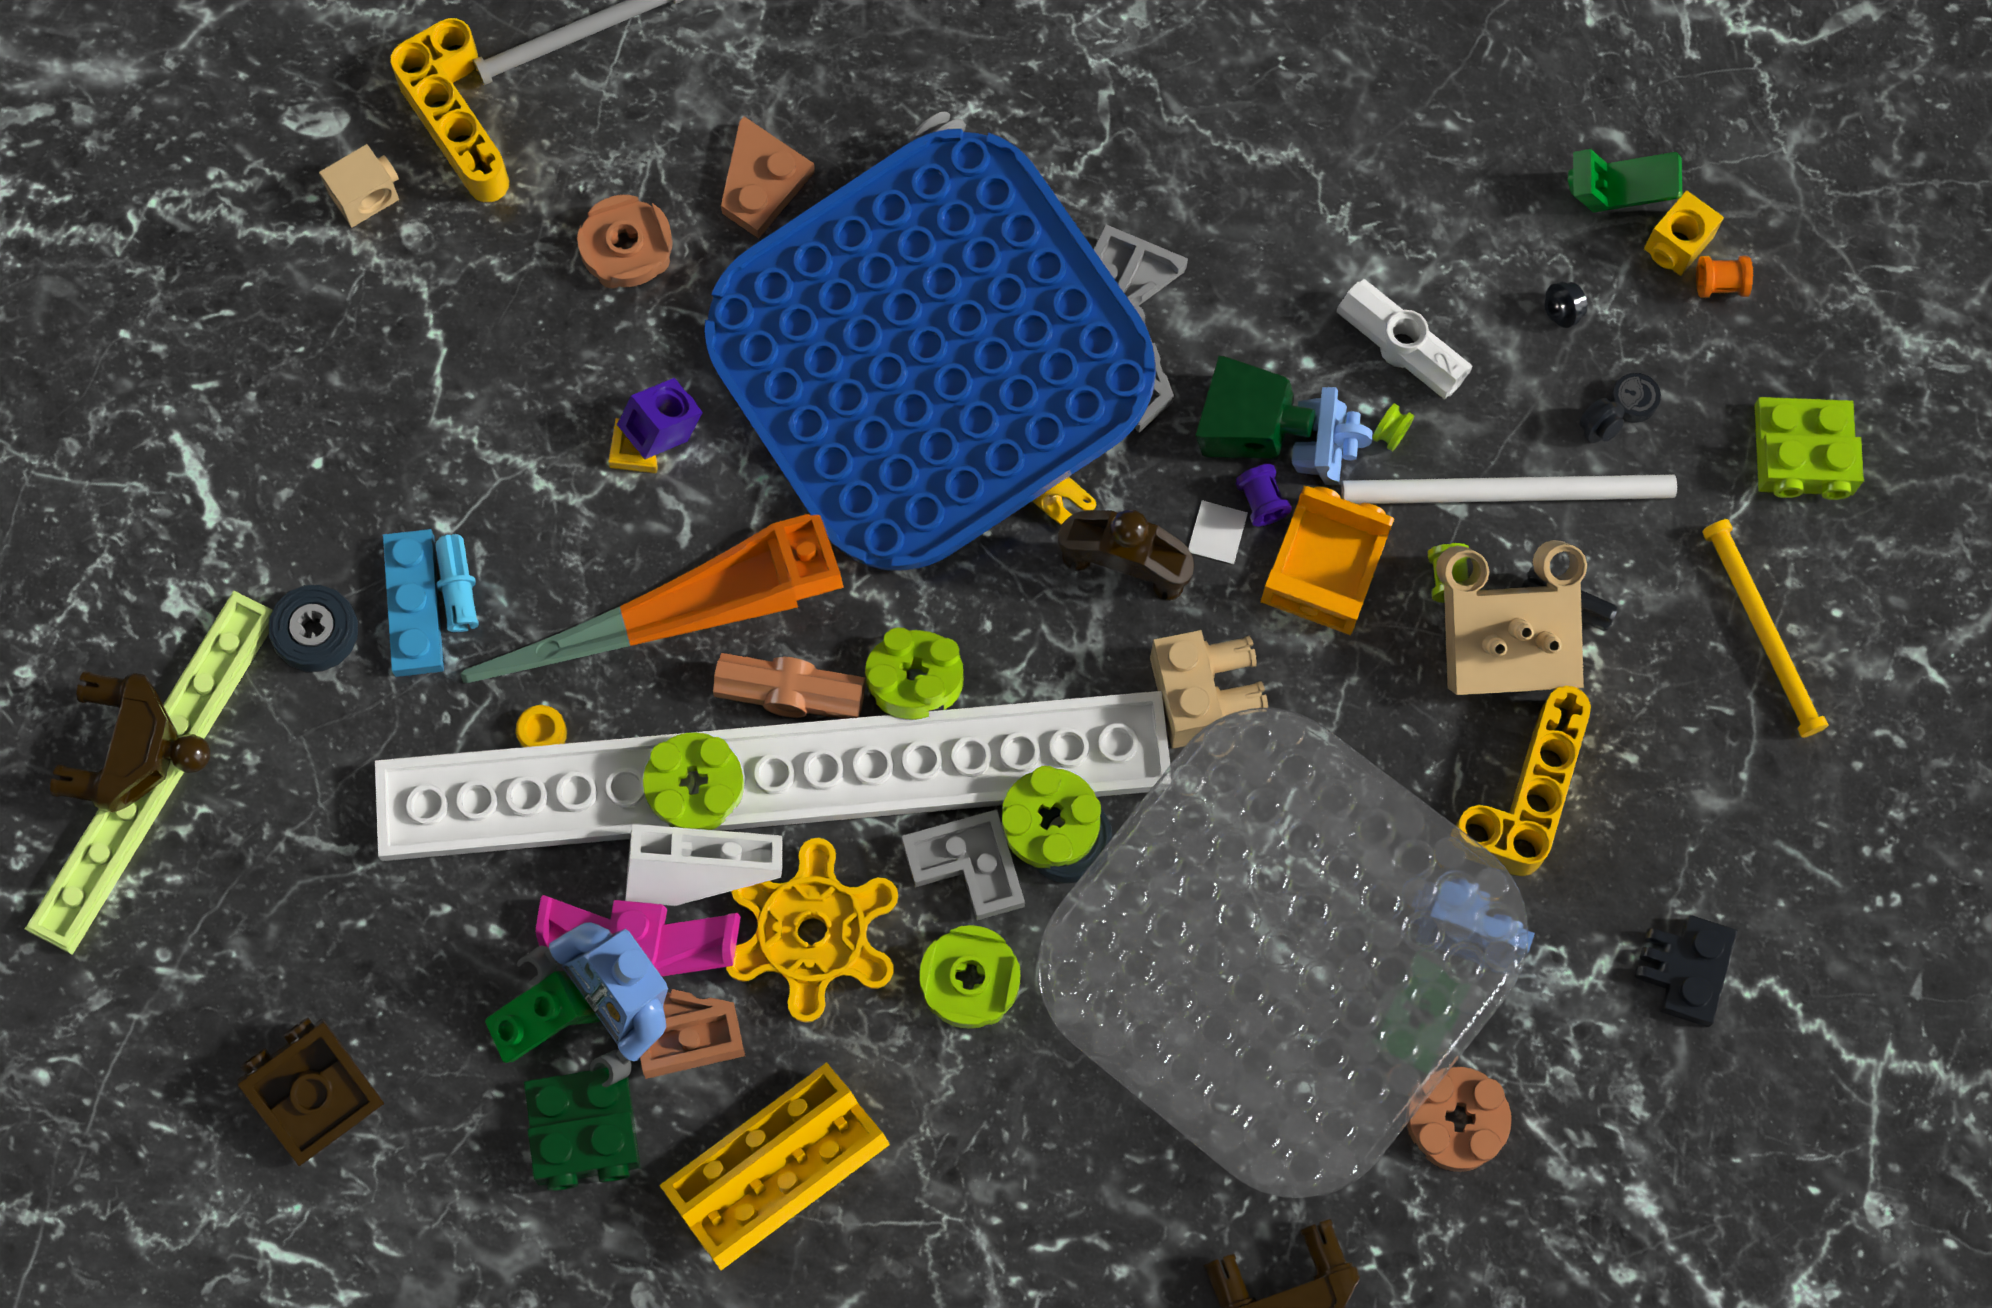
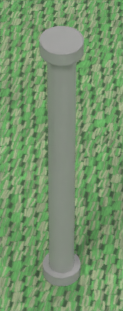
(563, 36)

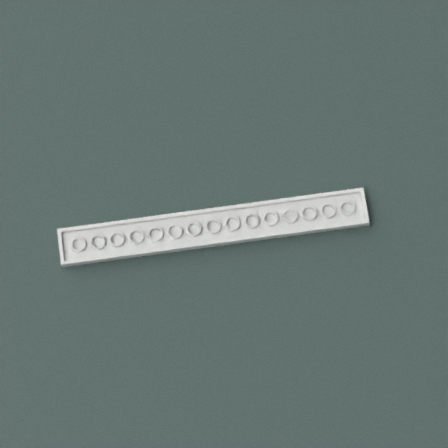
(788, 773)

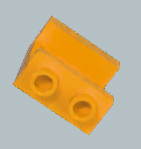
(1327, 559)

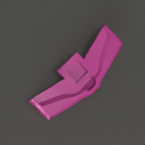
(670, 947)

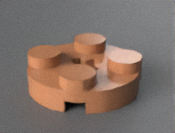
(625, 266)
(1479, 1141)

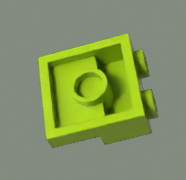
(1807, 447)

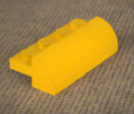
(774, 1165)

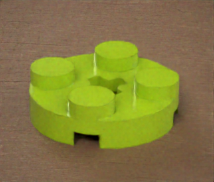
(914, 650)
(689, 753)
(1049, 789)
(952, 954)

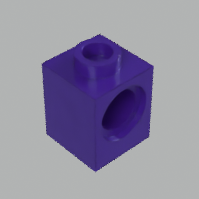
(659, 418)

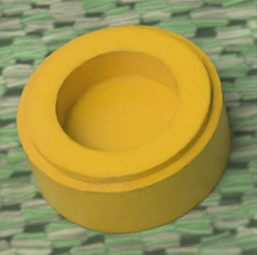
(541, 727)

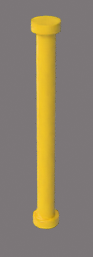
(1768, 635)

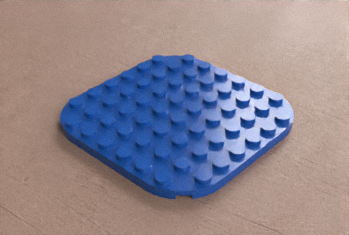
(930, 349)

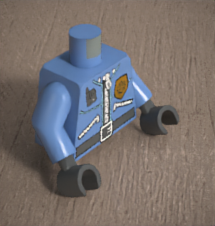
(617, 985)

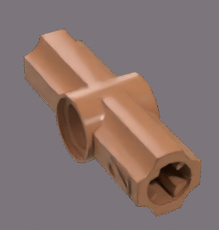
(789, 687)

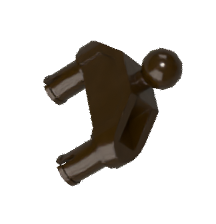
(1128, 546)
(139, 746)
(1330, 1287)

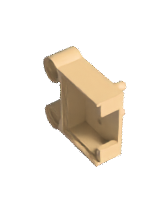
(1513, 634)

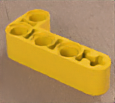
(455, 117)
(1536, 779)

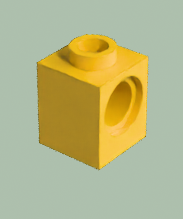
(1693, 220)

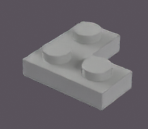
(969, 848)

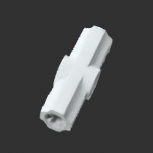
(1425, 358)

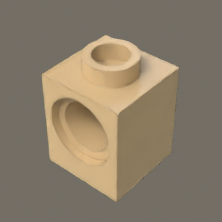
(360, 184)

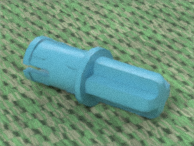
(456, 583)

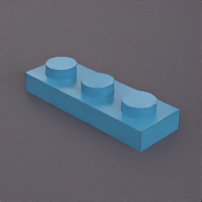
(413, 603)

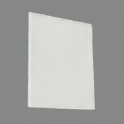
(1217, 532)

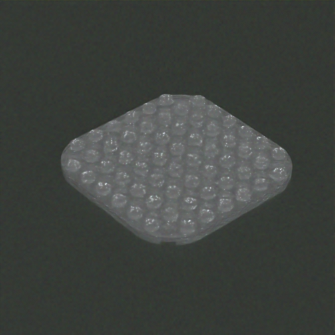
(1283, 952)

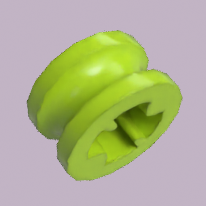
(1393, 427)

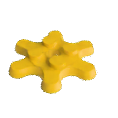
(842, 950)

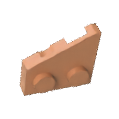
(761, 178)
(694, 1036)

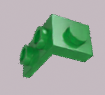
(1626, 182)
(538, 1016)

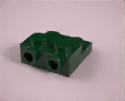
(580, 1129)

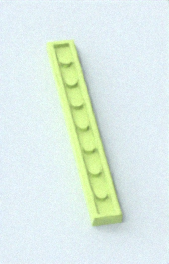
(115, 836)

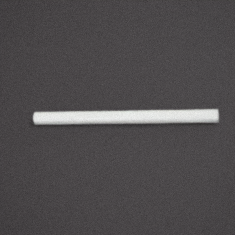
(1509, 489)

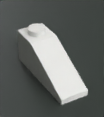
(694, 864)

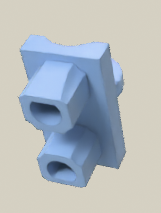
(1333, 436)

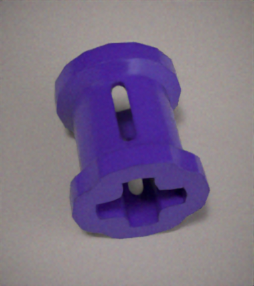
(1263, 495)

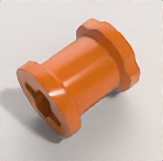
(1724, 276)

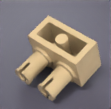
(1185, 674)

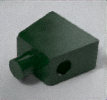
(1249, 413)

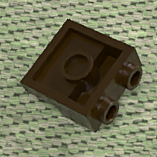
(308, 1089)

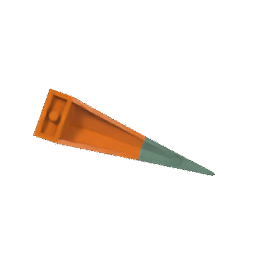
(745, 582)

